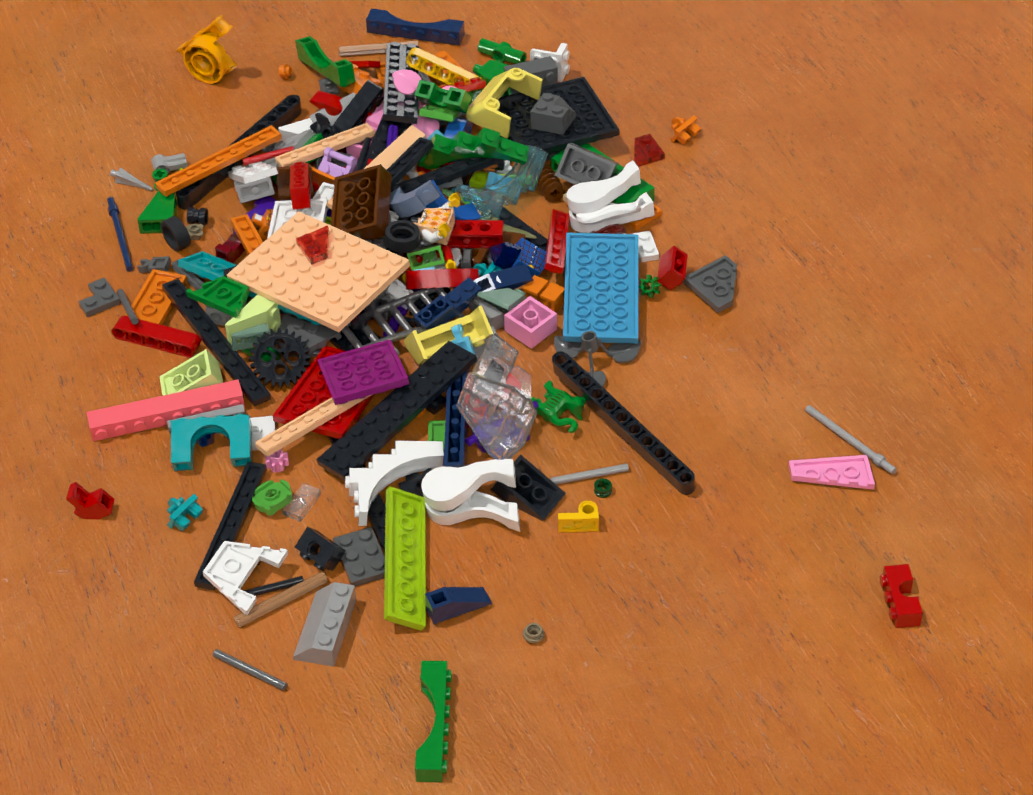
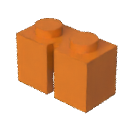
(548, 294)

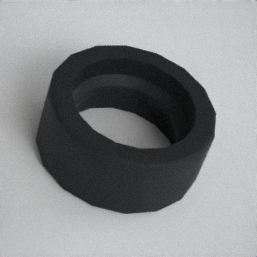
(402, 227)
(175, 233)

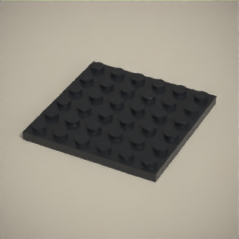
(589, 125)

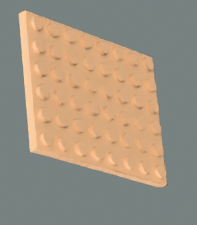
(325, 291)

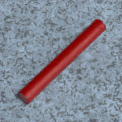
(265, 156)

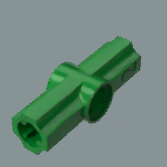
(501, 51)

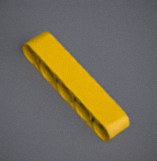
(438, 65)

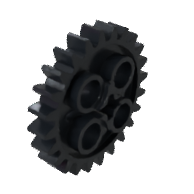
(267, 369)

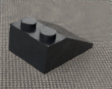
(533, 491)

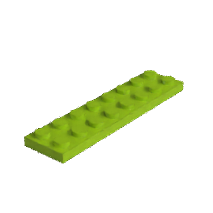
(405, 559)

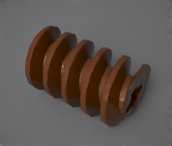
(550, 185)

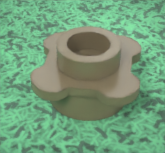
(195, 231)

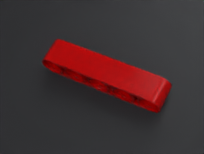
(156, 336)

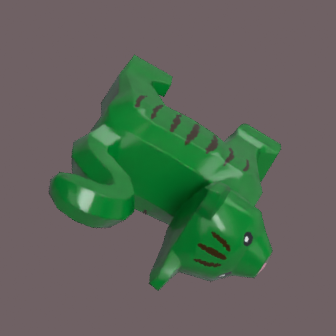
(556, 403)

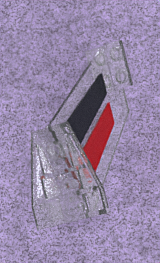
(498, 400)

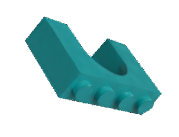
(188, 431)

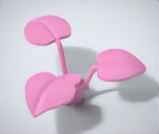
(406, 83)

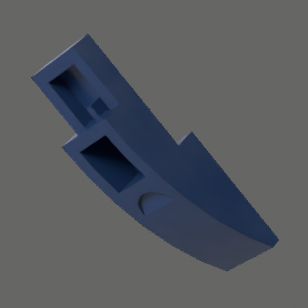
(448, 306)

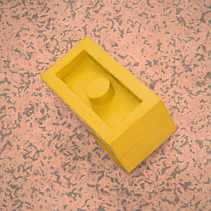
(584, 521)

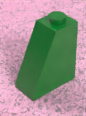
(156, 212)

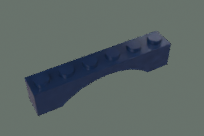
(445, 31)

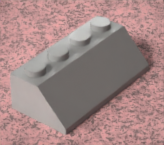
(326, 624)

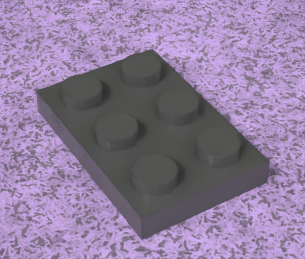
(363, 556)

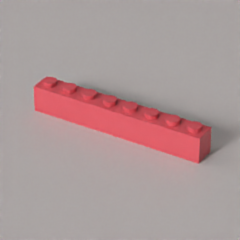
(158, 410)

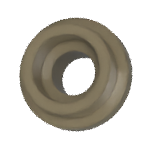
(533, 628)

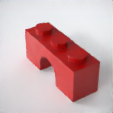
(903, 610)

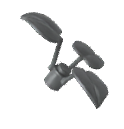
(619, 351)

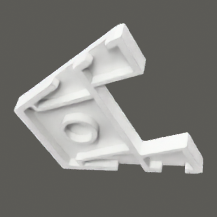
(233, 566)

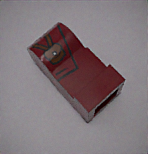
(231, 248)

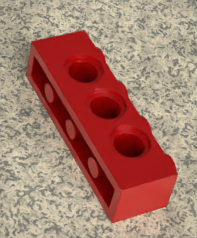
(300, 185)
(476, 234)

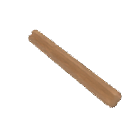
(368, 49)
(281, 599)

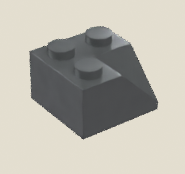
(552, 114)

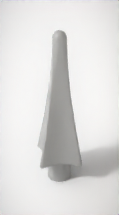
(124, 177)

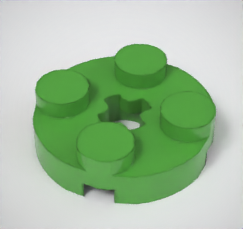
(281, 496)

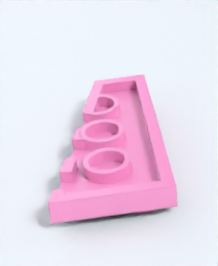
(838, 471)

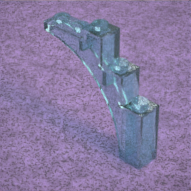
(508, 189)

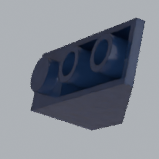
(506, 278)
(454, 601)

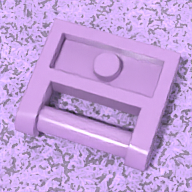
(333, 169)

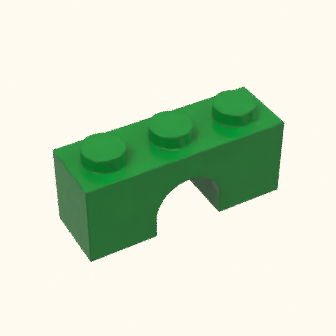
(451, 99)

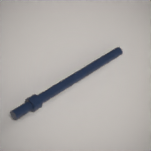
(114, 213)

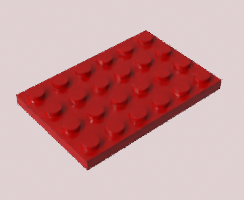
(311, 392)

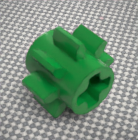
(654, 284)

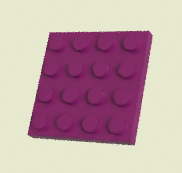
(363, 372)

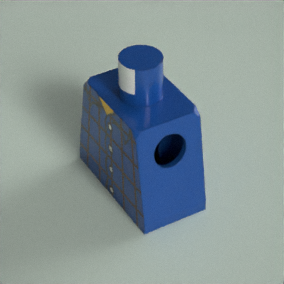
(531, 256)

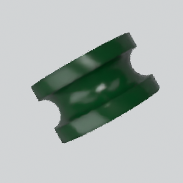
(599, 491)

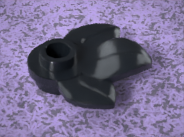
(323, 126)
(413, 483)

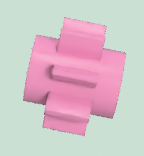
(277, 461)

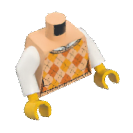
(438, 222)

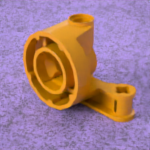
(205, 56)

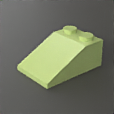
(256, 312)
(194, 373)

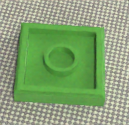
(438, 113)

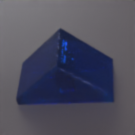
(505, 254)

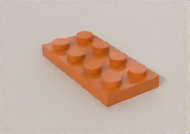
(151, 301)

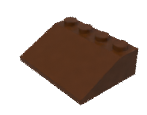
(362, 202)

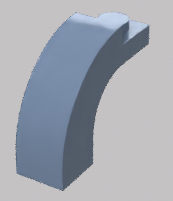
(414, 201)

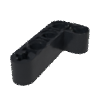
(368, 96)

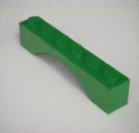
(310, 52)
(430, 755)

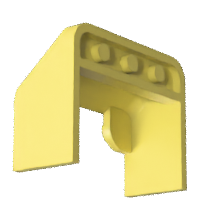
(485, 107)
(425, 344)

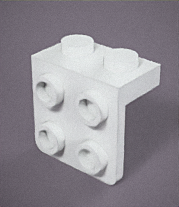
(560, 58)

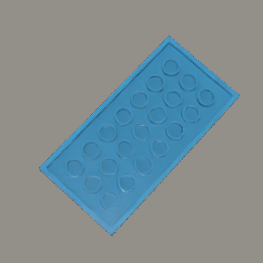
(601, 287)

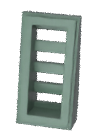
(256, 331)

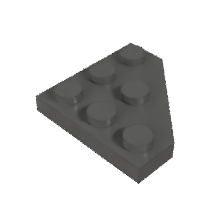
(714, 283)

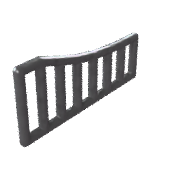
(391, 306)

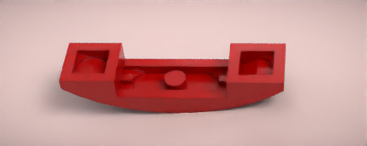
(439, 278)

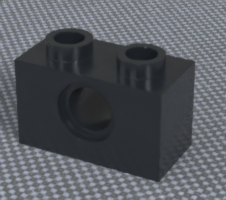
(329, 554)

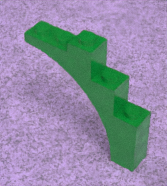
(465, 145)

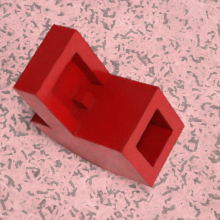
(90, 505)

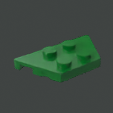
(222, 295)

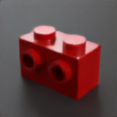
(672, 268)

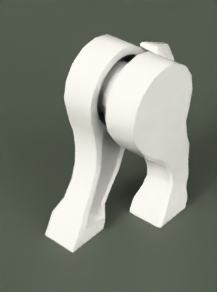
(591, 205)
(453, 496)

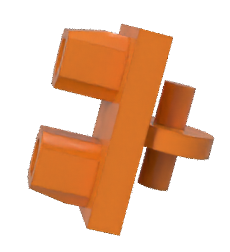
(682, 127)

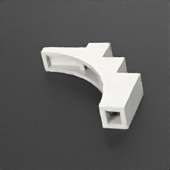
(385, 468)

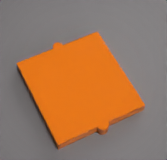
(320, 177)

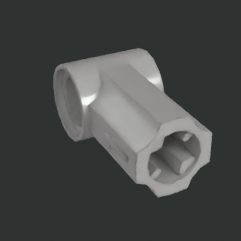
(169, 163)

